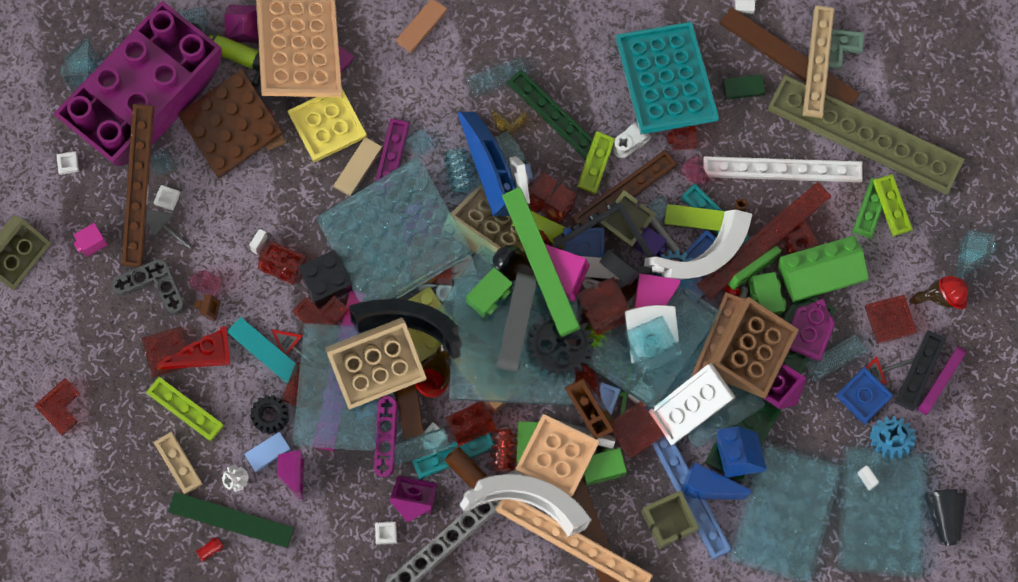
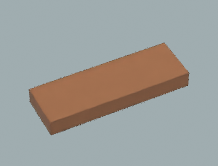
(421, 25)

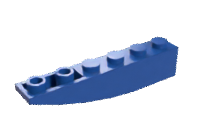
(489, 162)

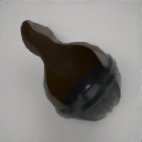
(510, 261)

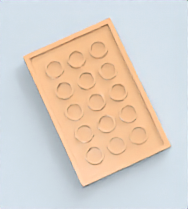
(298, 48)

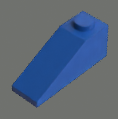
(706, 484)

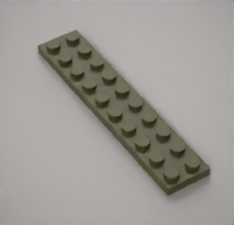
(870, 137)

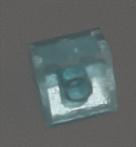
(79, 64)
(973, 251)
(652, 345)

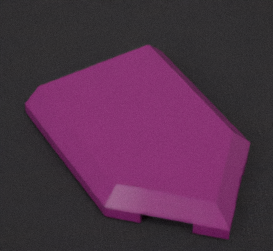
(814, 331)

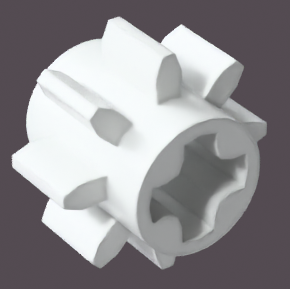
(235, 478)

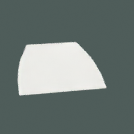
(645, 314)

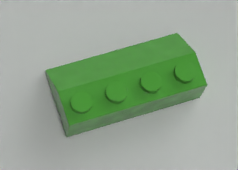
(823, 268)

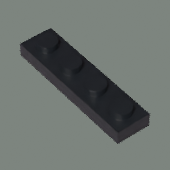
(920, 370)

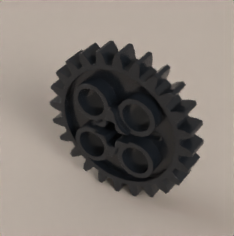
(576, 355)

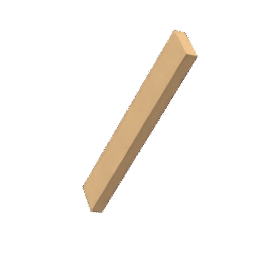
(818, 61)

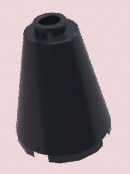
(947, 514)

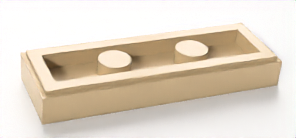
(358, 167)
(178, 463)

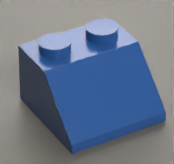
(740, 451)

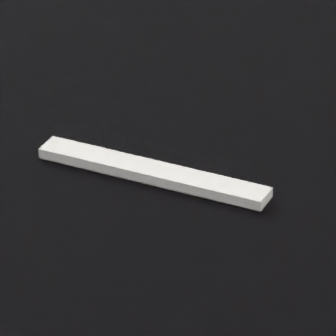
(783, 169)

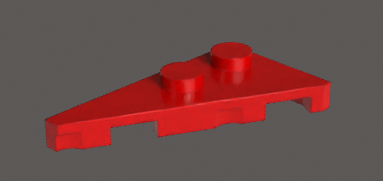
(209, 351)

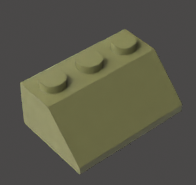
(19, 250)

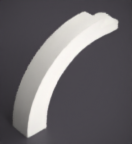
(727, 243)
(532, 491)

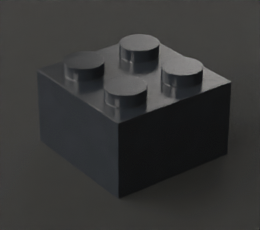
(325, 278)

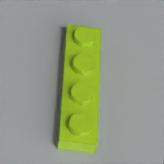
(185, 409)

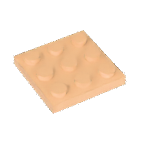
(557, 455)

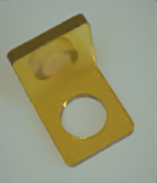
(503, 125)

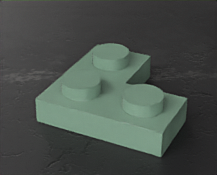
(842, 42)

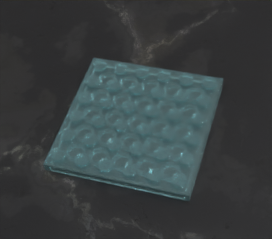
(394, 234)
(476, 372)

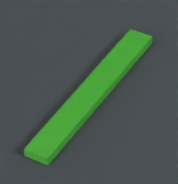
(541, 262)

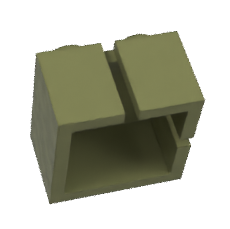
(617, 225)
(670, 519)

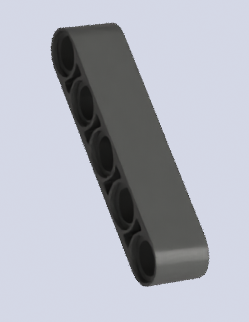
(517, 322)

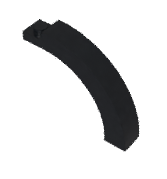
(416, 315)

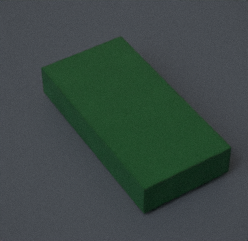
(743, 87)

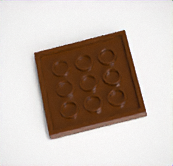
(230, 123)

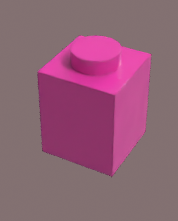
(89, 240)

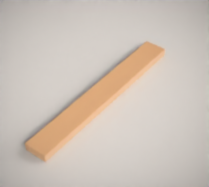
(576, 544)

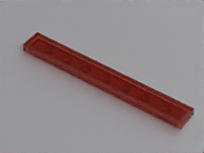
(765, 239)

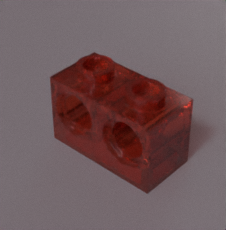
(687, 144)
(802, 235)
(470, 423)

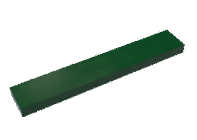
(551, 113)
(231, 520)

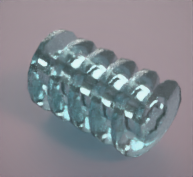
(457, 170)

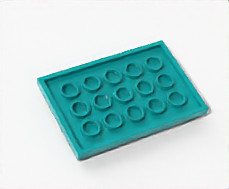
(666, 78)

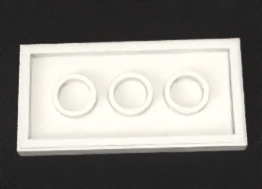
(692, 404)

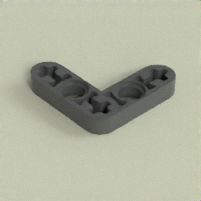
(158, 279)

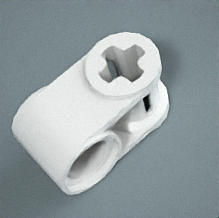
(631, 139)

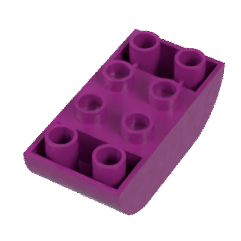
(158, 65)

